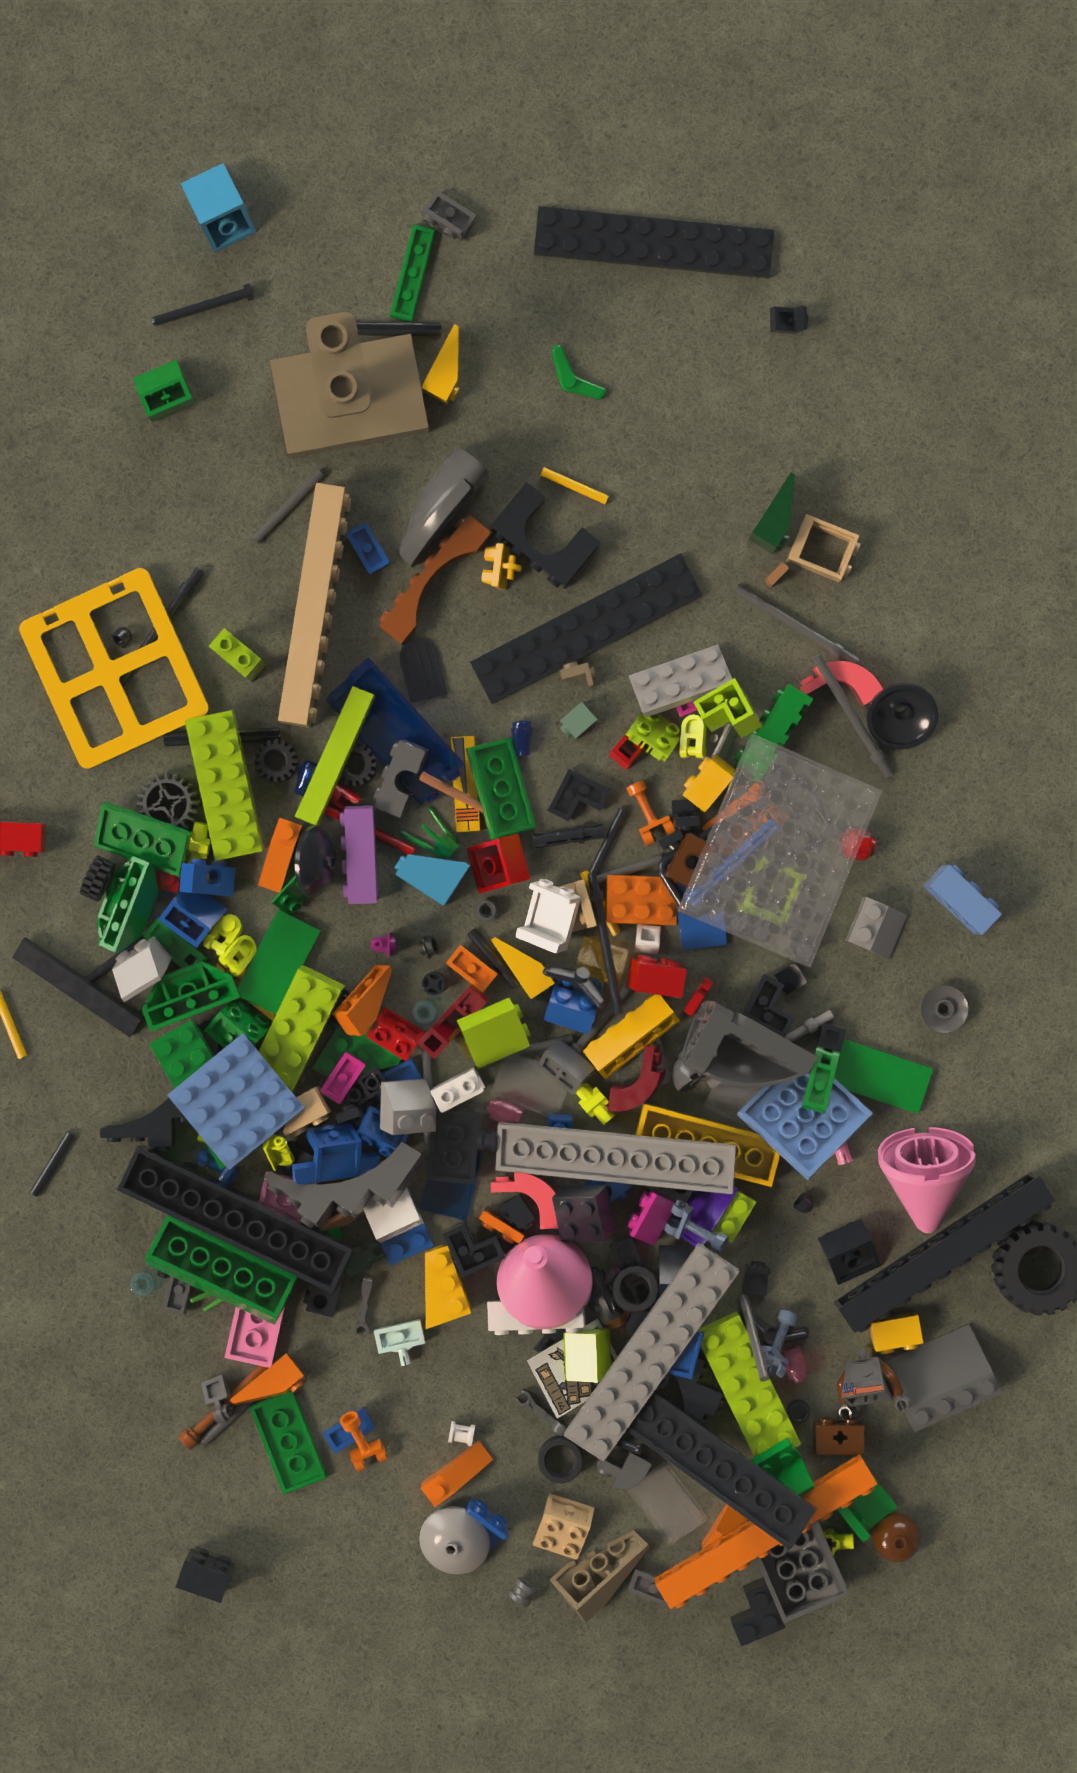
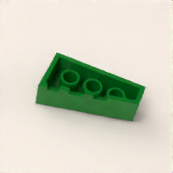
(782, 717)

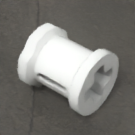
(461, 1433)

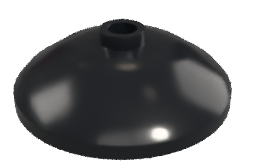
(902, 728)
(314, 861)

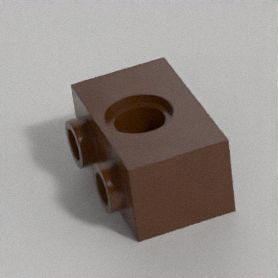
(678, 869)

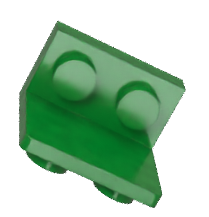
(236, 1019)
(787, 1466)
(868, 1511)

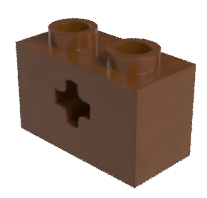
(849, 1444)

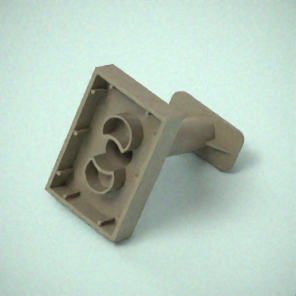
(347, 389)

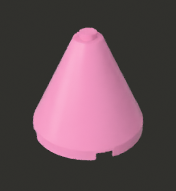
(927, 1171)
(544, 1281)

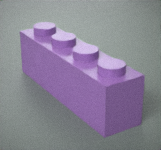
(360, 854)

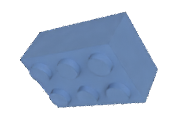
(963, 899)

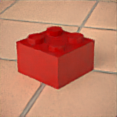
(656, 977)

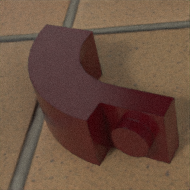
(447, 1026)
(630, 1096)

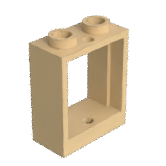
(844, 567)

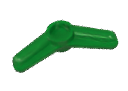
(569, 381)

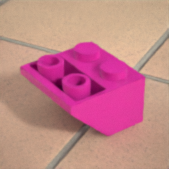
(651, 1217)

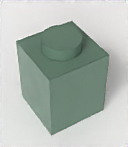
(577, 721)

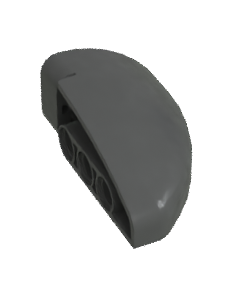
(455, 479)
(741, 1050)

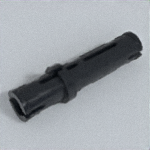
(567, 836)

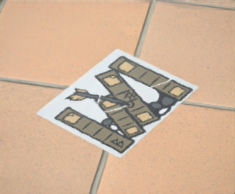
(550, 1373)

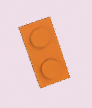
(471, 968)
(492, 1221)

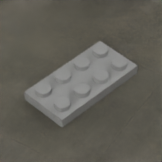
(679, 680)

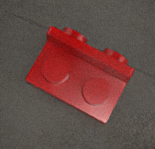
(395, 1034)

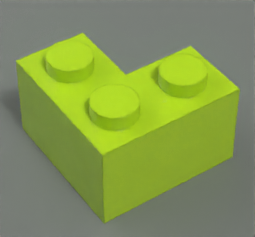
(728, 705)

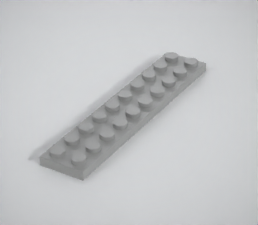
(616, 1157)
(651, 1352)

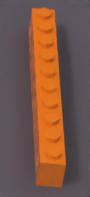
(749, 1541)

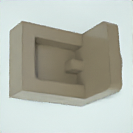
(574, 670)

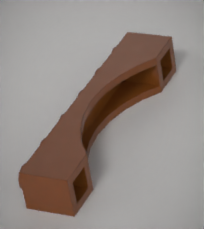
(465, 541)

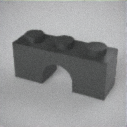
(391, 795)

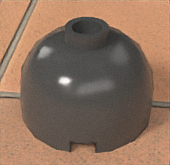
(684, 1077)

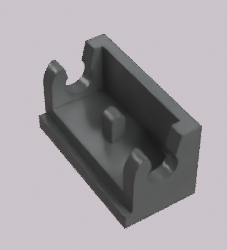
(566, 1066)

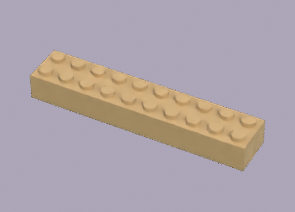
(313, 605)

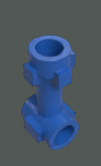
(226, 1176)

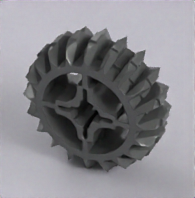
(161, 783)

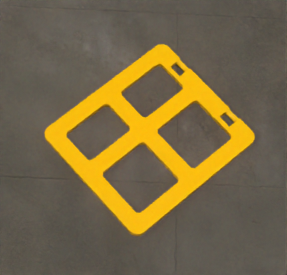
(108, 671)

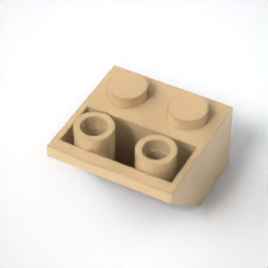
(314, 1111)

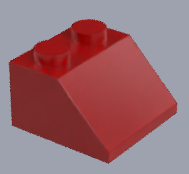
(498, 863)

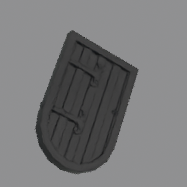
(422, 670)

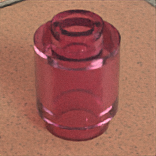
(504, 1110)
(798, 1367)

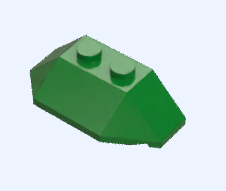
(127, 905)
(188, 994)

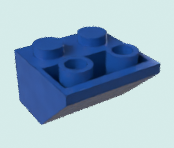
(193, 916)
(571, 1006)

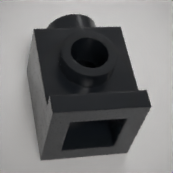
(518, 1212)

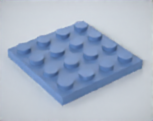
(235, 1101)
(799, 1134)

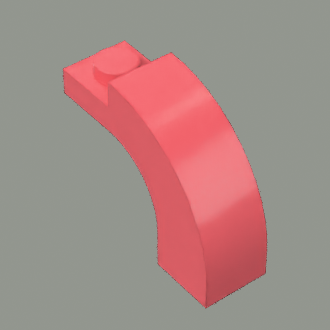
(855, 677)
(536, 1188)

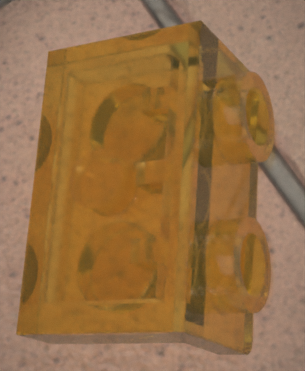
(591, 958)

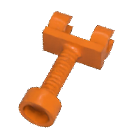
(637, 790)
(351, 1423)

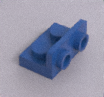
(373, 1136)

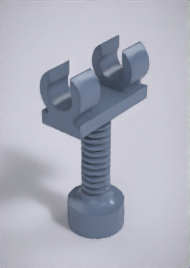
(679, 1228)
(772, 1355)

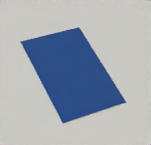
(696, 933)

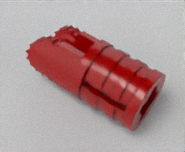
(345, 792)

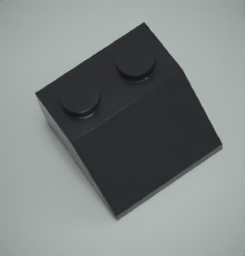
(849, 1251)

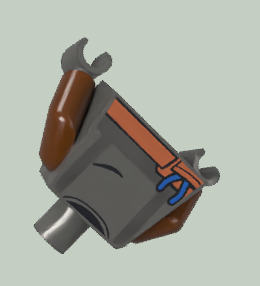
(868, 1382)

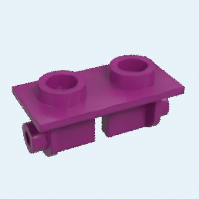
(385, 944)

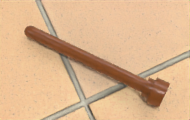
(191, 1436)

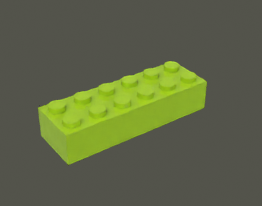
(224, 785)
(300, 1024)
(751, 1400)

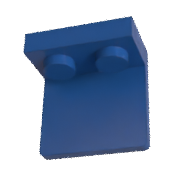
(495, 1523)

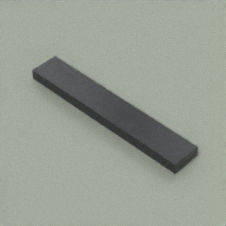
(77, 987)

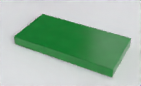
(501, 788)
(141, 836)
(277, 961)
(882, 1076)
(288, 1442)

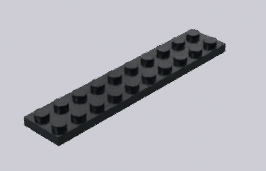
(654, 242)
(586, 628)
(722, 1470)

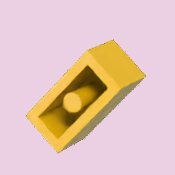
(709, 783)
(896, 1332)

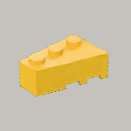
(443, 1288)

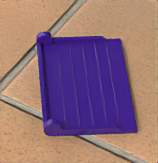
(707, 1212)

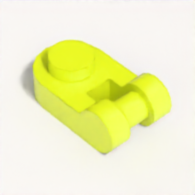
(693, 729)
(227, 927)
(244, 949)

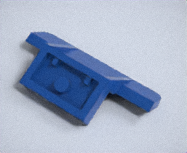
(335, 1155)

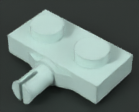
(400, 1338)

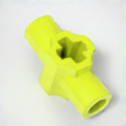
(199, 843)
(595, 1103)
(840, 1541)

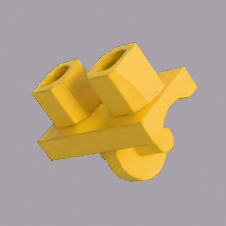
(503, 566)

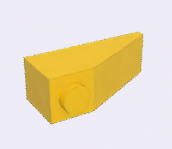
(443, 377)
(525, 968)

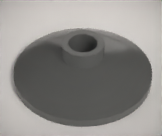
(956, 1009)

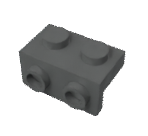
(448, 216)

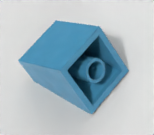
(218, 207)
(432, 876)

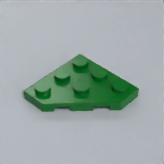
(360, 1047)

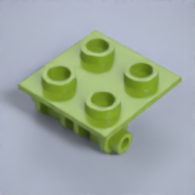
(655, 732)

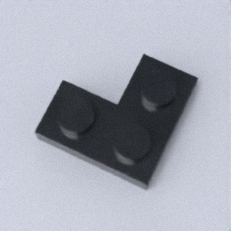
(575, 789)

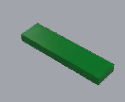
(412, 273)

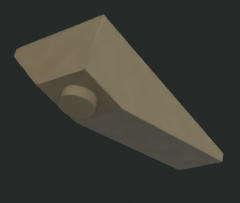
(594, 1580)

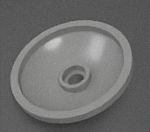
(458, 1529)

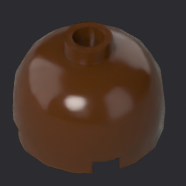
(896, 1537)

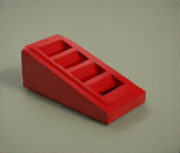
(620, 758)

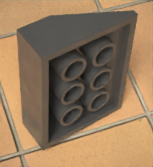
(944, 1377)
(803, 1576)

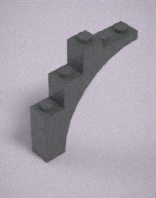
(350, 1197)

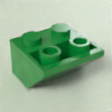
(163, 391)

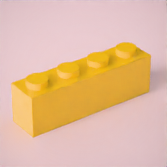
(631, 1035)

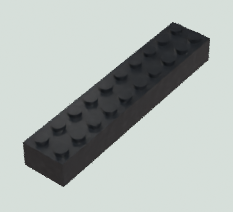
(236, 1218)
(944, 1251)

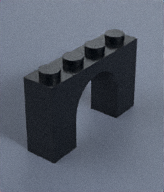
(559, 566)

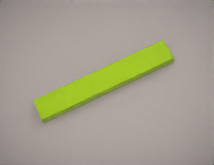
(335, 756)

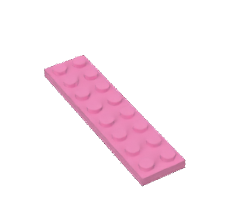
(251, 1337)

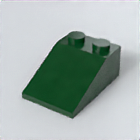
(775, 522)

